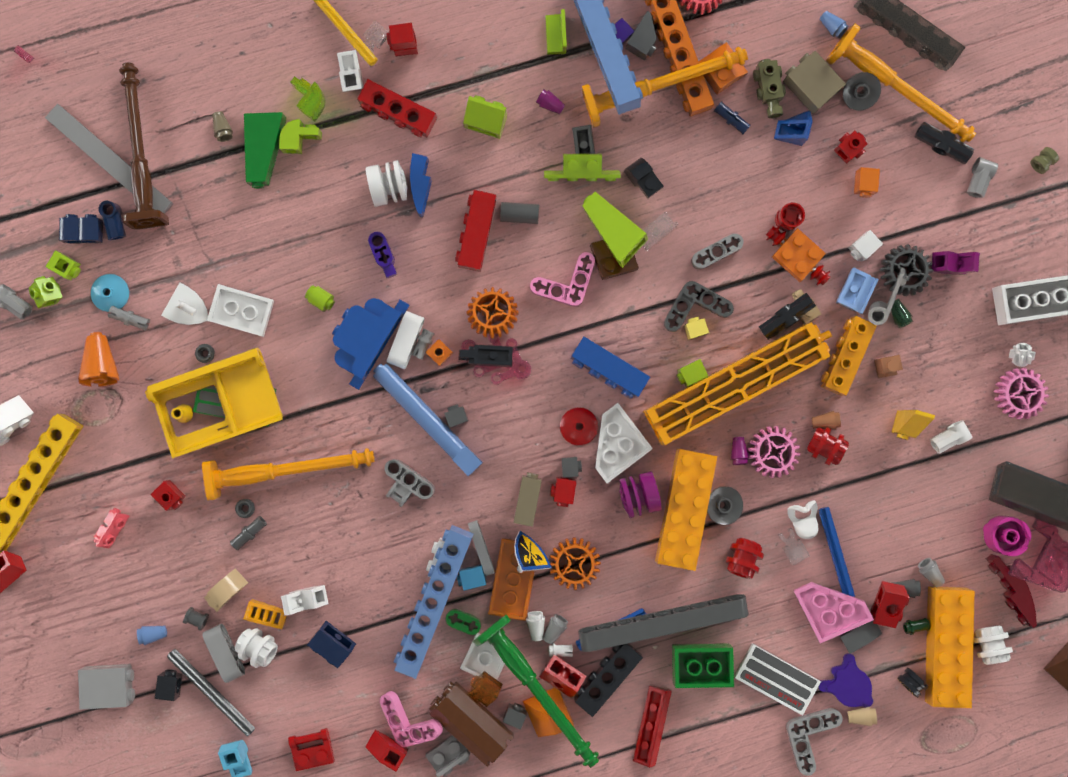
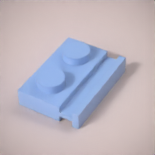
(857, 290)

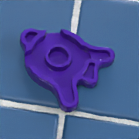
(849, 684)

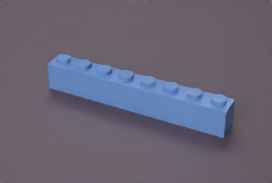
(609, 55)

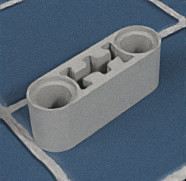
(223, 653)

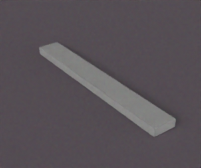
(100, 152)

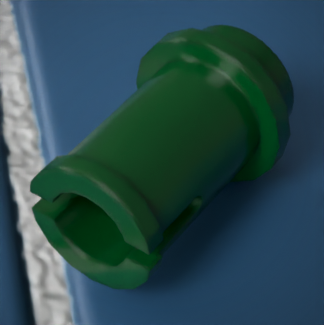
(911, 627)

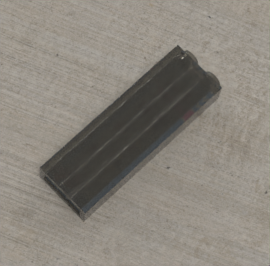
(1031, 494)

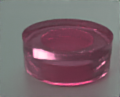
(23, 54)

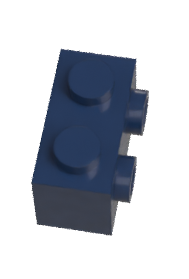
(331, 644)

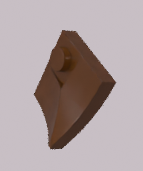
(607, 264)

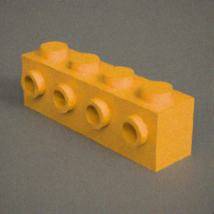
(848, 355)

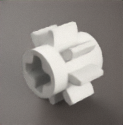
(1022, 354)

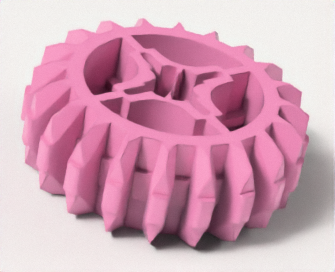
(1020, 386)
(788, 443)

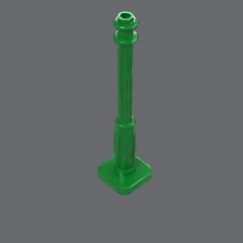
(522, 670)

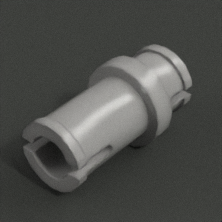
(423, 343)

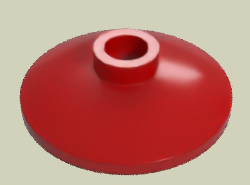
(569, 422)

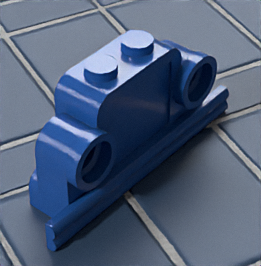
(365, 335)

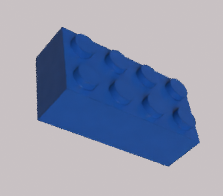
(609, 367)

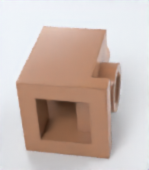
(888, 366)

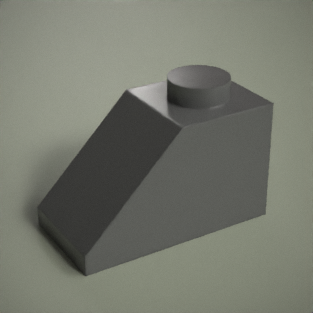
(643, 39)

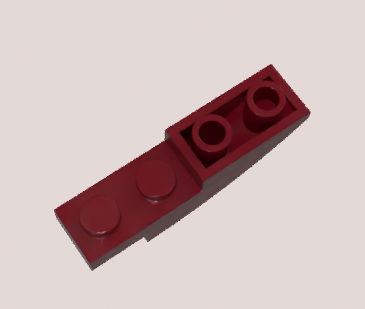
(1018, 593)

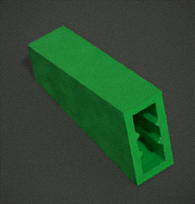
(261, 146)

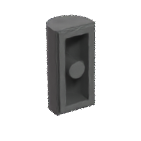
(583, 140)
(519, 213)

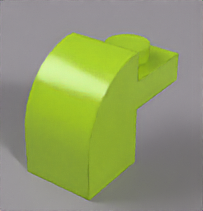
(293, 134)

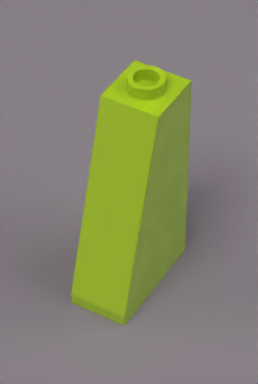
(615, 229)

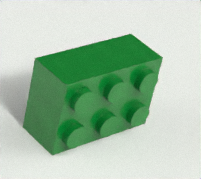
(702, 665)

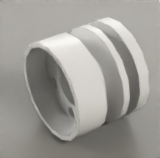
(386, 183)

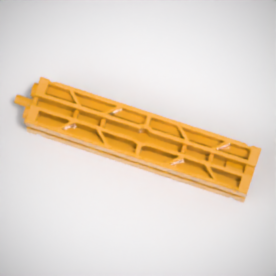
(738, 382)

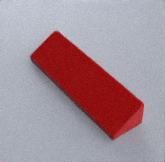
(652, 726)

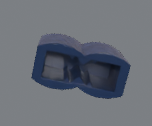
(80, 230)

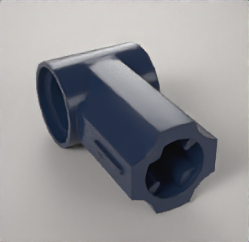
(112, 222)

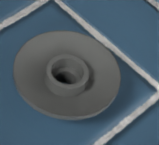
(865, 98)
(732, 509)

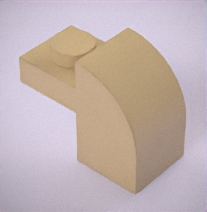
(225, 590)

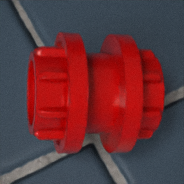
(828, 446)
(744, 558)

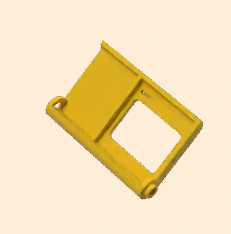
(243, 393)

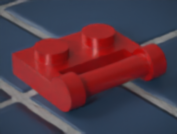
(313, 755)

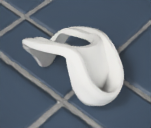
(806, 527)

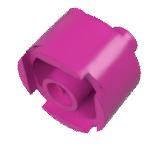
(1012, 544)

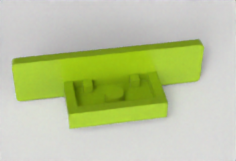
(582, 166)

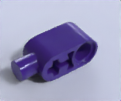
(388, 267)

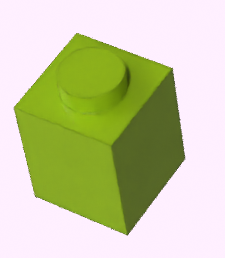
(692, 373)

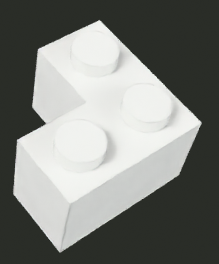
(13, 414)

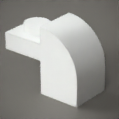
(350, 71)
(304, 599)

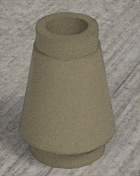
(221, 127)

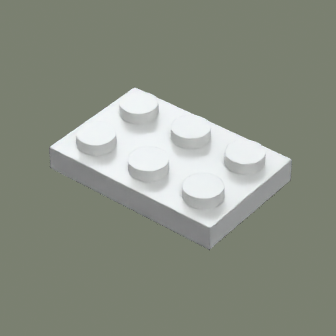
(240, 310)

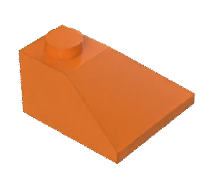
(723, 78)
(541, 719)

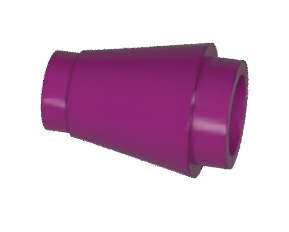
(550, 102)
(739, 451)

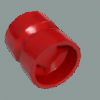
(790, 216)

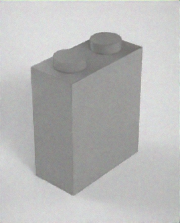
(105, 686)

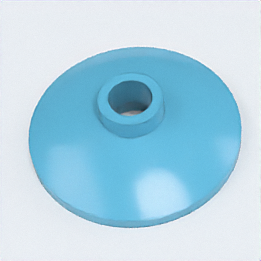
(118, 292)

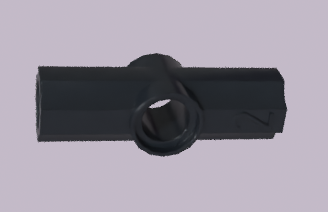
(944, 143)
(787, 316)

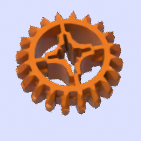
(478, 306)
(567, 569)

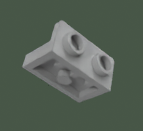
(447, 755)

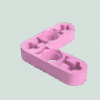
(567, 290)
(404, 728)

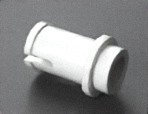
(561, 650)

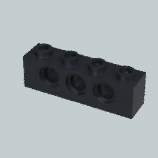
(593, 703)

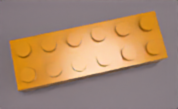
(686, 509)
(949, 647)

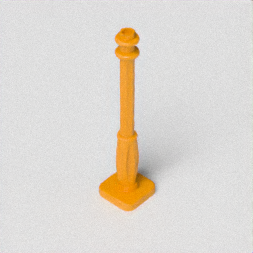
(873, 64)
(597, 103)
(216, 479)

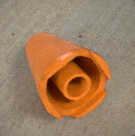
(97, 362)

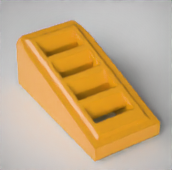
(256, 619)

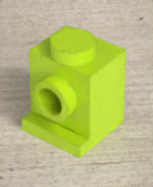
(58, 265)

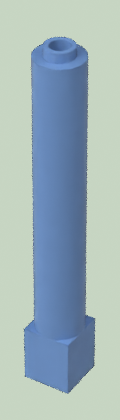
(427, 419)

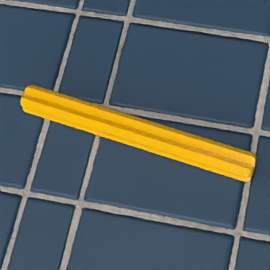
(346, 30)

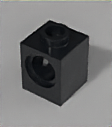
(168, 685)

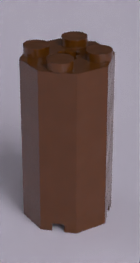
(470, 723)

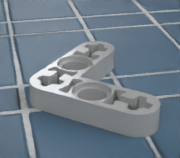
(802, 735)

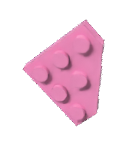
(831, 611)

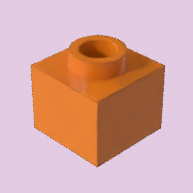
(442, 358)

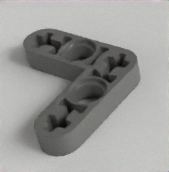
(691, 299)

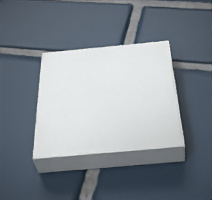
(482, 659)

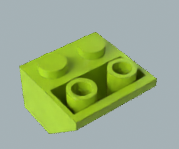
(485, 116)

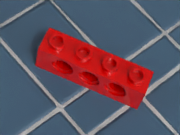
(372, 91)

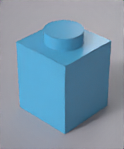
(471, 577)

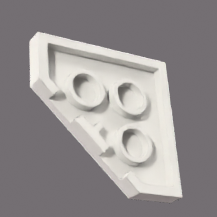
(618, 444)

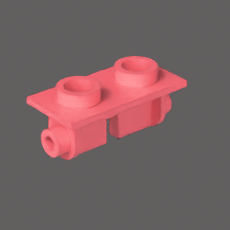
(106, 535)

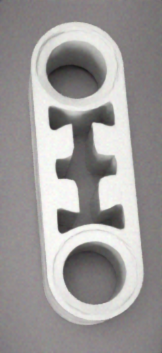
(405, 340)

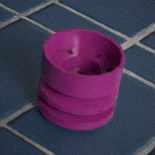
(640, 494)

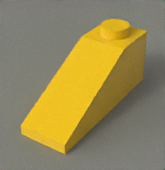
(911, 423)

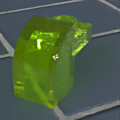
(313, 101)

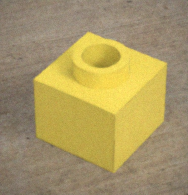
(696, 328)

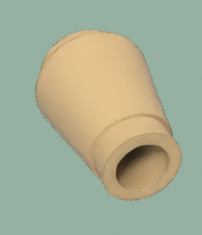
(863, 716)

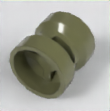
(1044, 160)

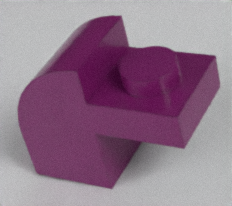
(955, 263)

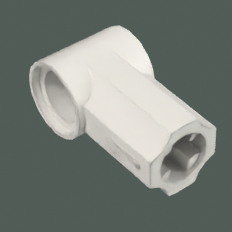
(954, 435)

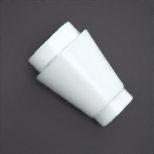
(536, 625)

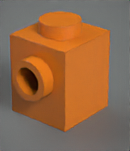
(866, 182)

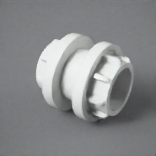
(992, 645)
(254, 646)

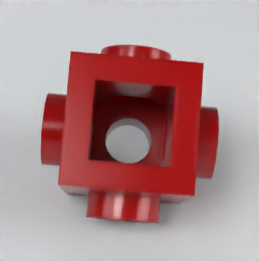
(851, 146)

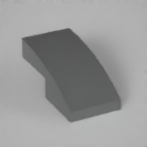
(860, 636)

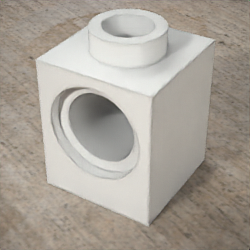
(865, 246)

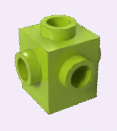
(45, 291)

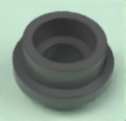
(199, 353)
(239, 508)

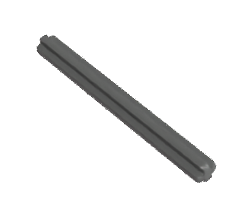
(211, 692)

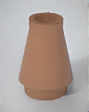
(829, 420)

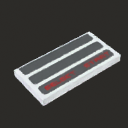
(777, 679)

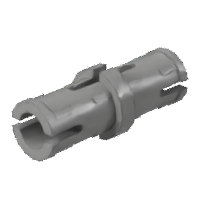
(128, 318)

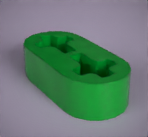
(461, 626)

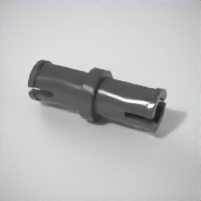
(248, 533)

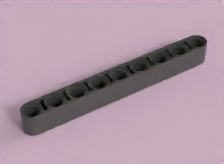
(663, 622)

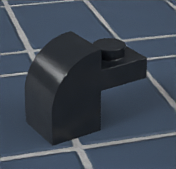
(642, 174)

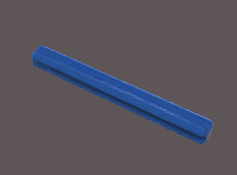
(836, 551)

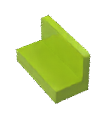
(556, 33)

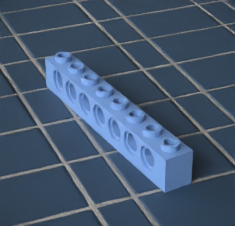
(409, 664)

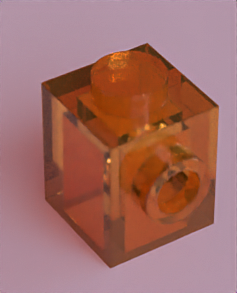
(485, 688)

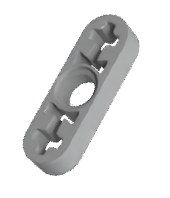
(707, 262)
(481, 548)

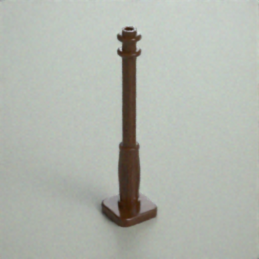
(144, 215)

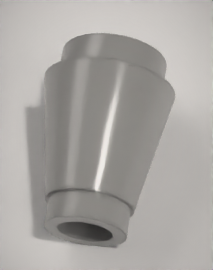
(931, 571)
(555, 628)

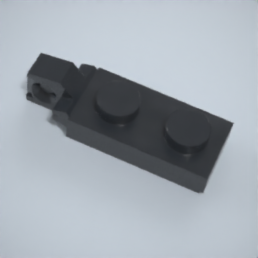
(488, 355)

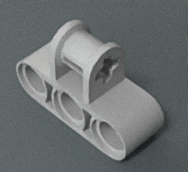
(402, 487)

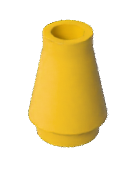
(186, 413)

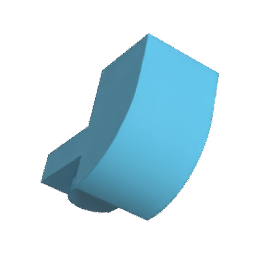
(235, 758)

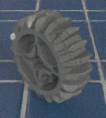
(921, 273)

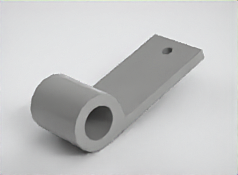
(879, 310)

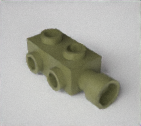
(766, 81)

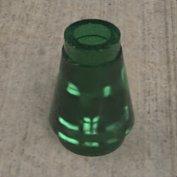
(900, 314)

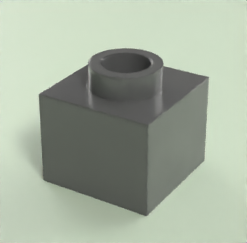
(456, 415)
(571, 467)
(515, 715)

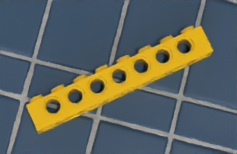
(49, 464)

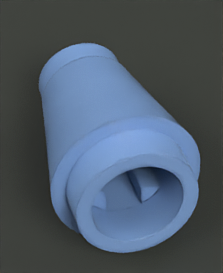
(834, 24)
(150, 634)

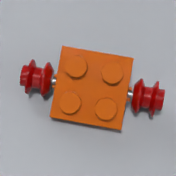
(798, 255)

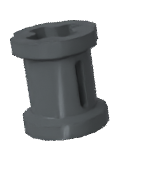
(195, 618)

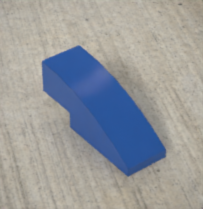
(420, 182)

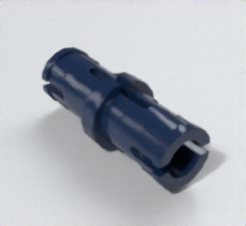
(732, 117)

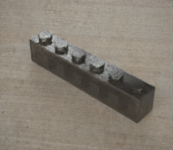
(913, 31)

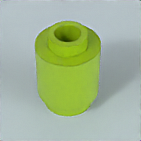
(320, 298)

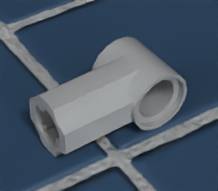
(983, 172)
(14, 303)

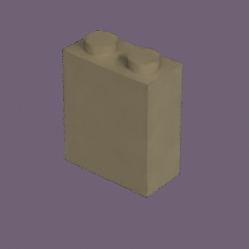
(813, 81)
(527, 499)

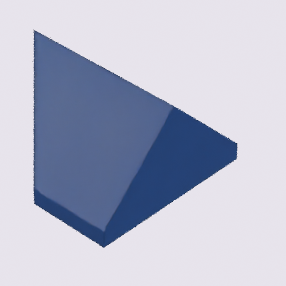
(794, 129)

